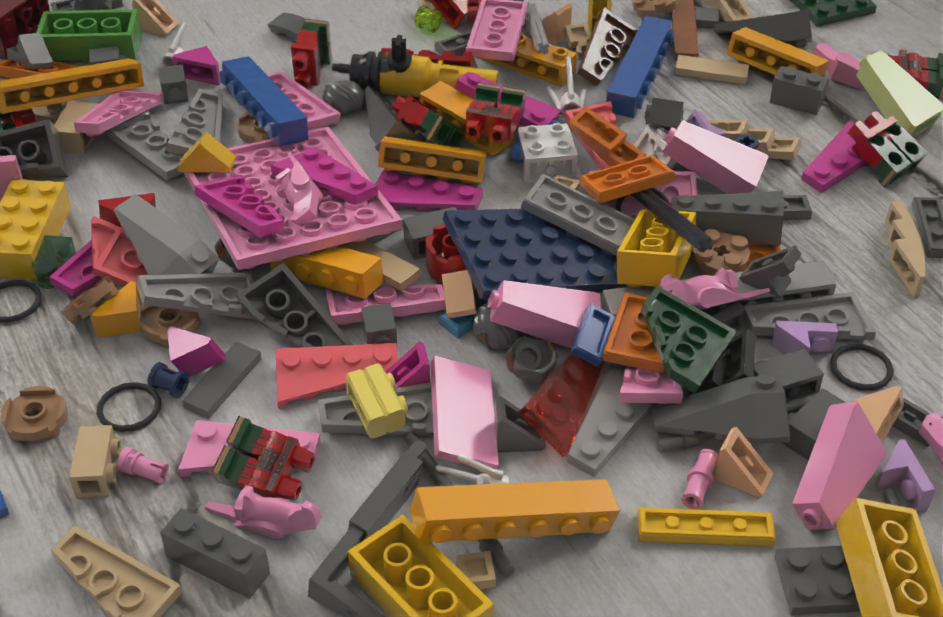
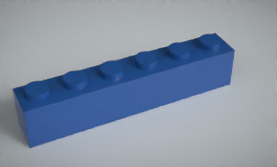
(640, 66)
(264, 101)

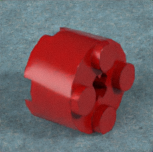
(442, 254)

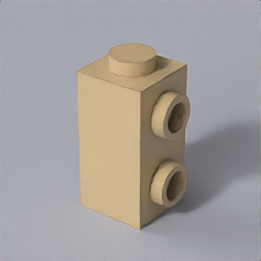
(94, 461)

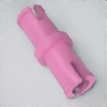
(700, 479)

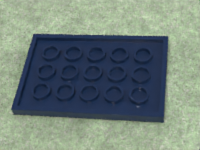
(527, 250)

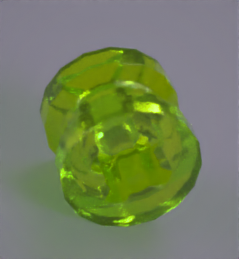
(428, 18)

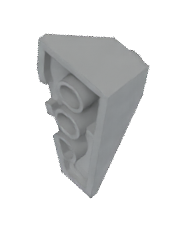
(161, 242)

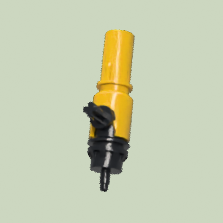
(404, 73)

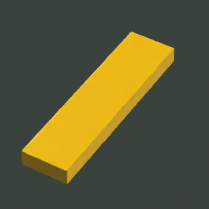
(705, 527)

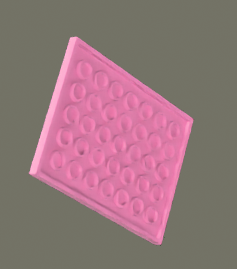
(335, 221)

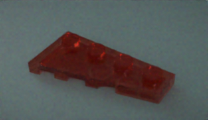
(562, 401)

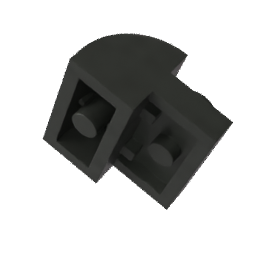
(734, 363)

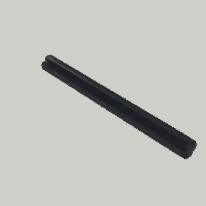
(674, 220)

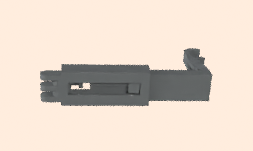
(368, 519)

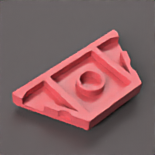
(114, 253)

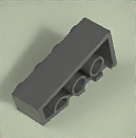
(36, 149)
(750, 215)

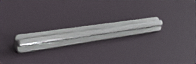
(537, 29)

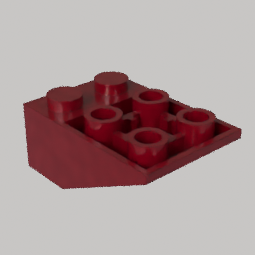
(18, 18)

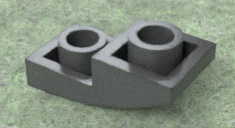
(287, 24)

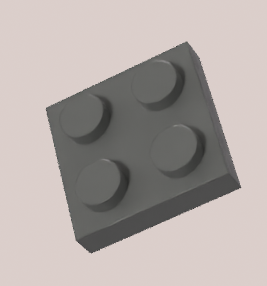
(816, 580)

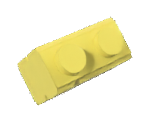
(376, 400)

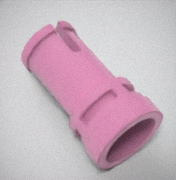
(135, 463)

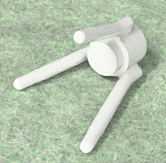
(167, 59)
(569, 99)
(492, 476)

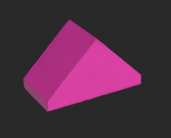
(199, 65)
(193, 351)
(412, 367)

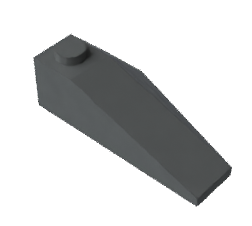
(789, 28)
(384, 121)
(290, 310)
(750, 404)

